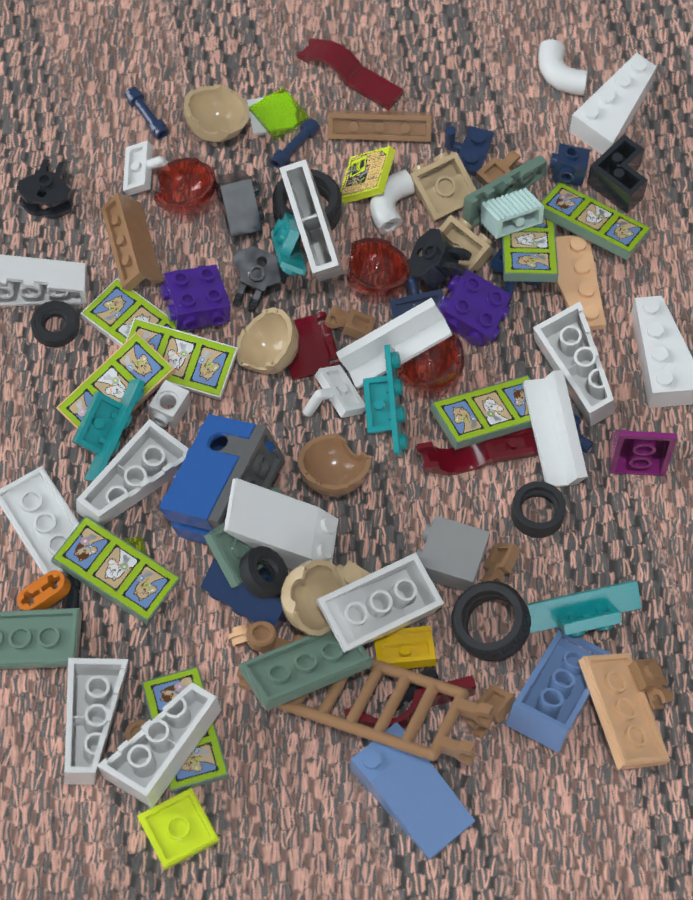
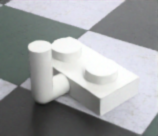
(139, 167)
(338, 390)

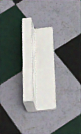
(408, 334)
(555, 430)

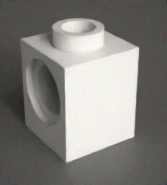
(169, 395)

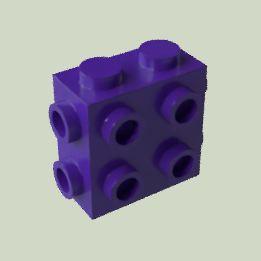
(195, 298)
(474, 308)

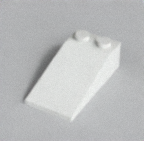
(280, 522)
(380, 603)

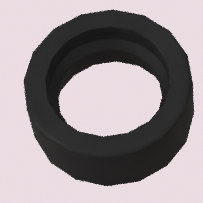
(537, 529)

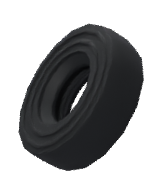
(53, 309)
(252, 578)

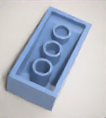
(554, 693)
(412, 794)

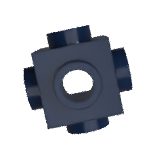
(569, 164)

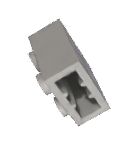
(453, 552)

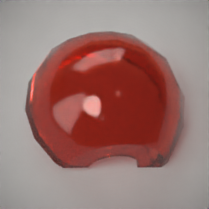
(185, 186)
(376, 267)
(435, 368)

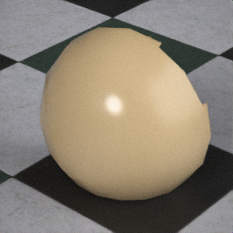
(215, 113)
(268, 342)
(301, 591)

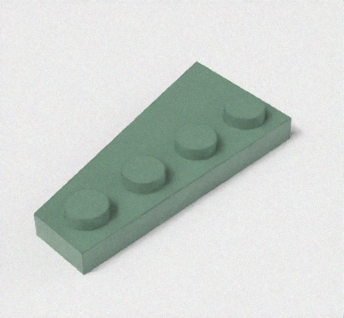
(512, 181)

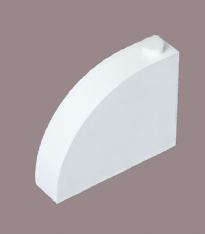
(312, 221)

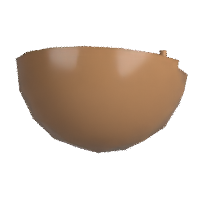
(331, 466)

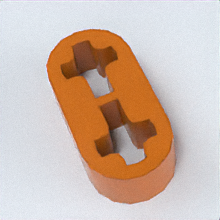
(43, 591)

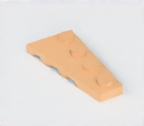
(579, 279)

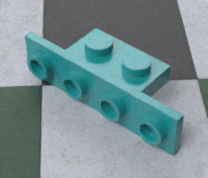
(287, 247)
(383, 403)
(104, 424)
(585, 610)

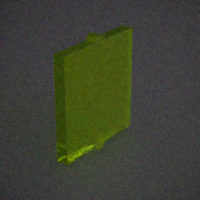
(278, 113)

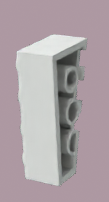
(613, 105)
(38, 281)
(570, 348)
(662, 354)
(133, 474)
(91, 697)
(160, 749)

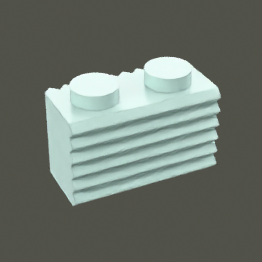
(511, 213)

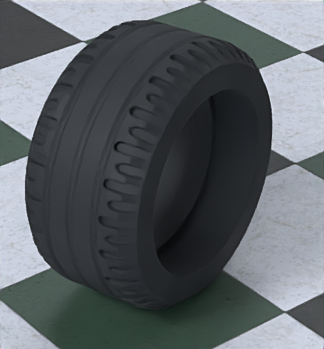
(326, 187)
(473, 598)

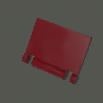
(315, 347)

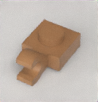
(496, 168)
(355, 322)
(500, 561)
(650, 678)
(502, 704)

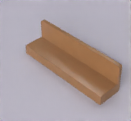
(379, 125)
(130, 241)

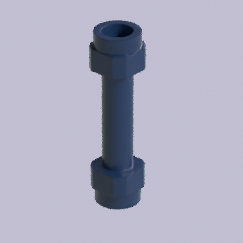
(157, 127)
(307, 129)

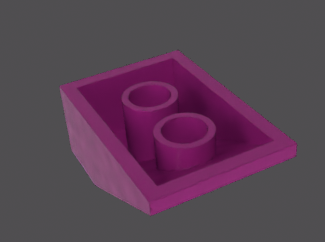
(640, 452)

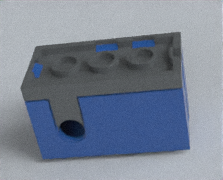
(203, 483)

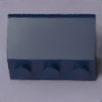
(241, 599)

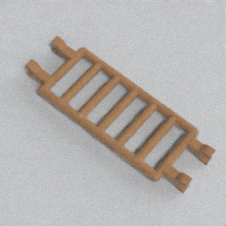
(461, 750)

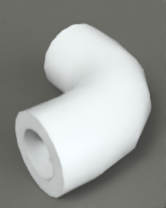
(557, 72)
(384, 205)

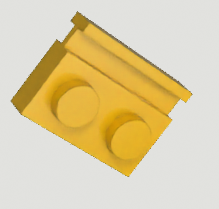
(407, 648)

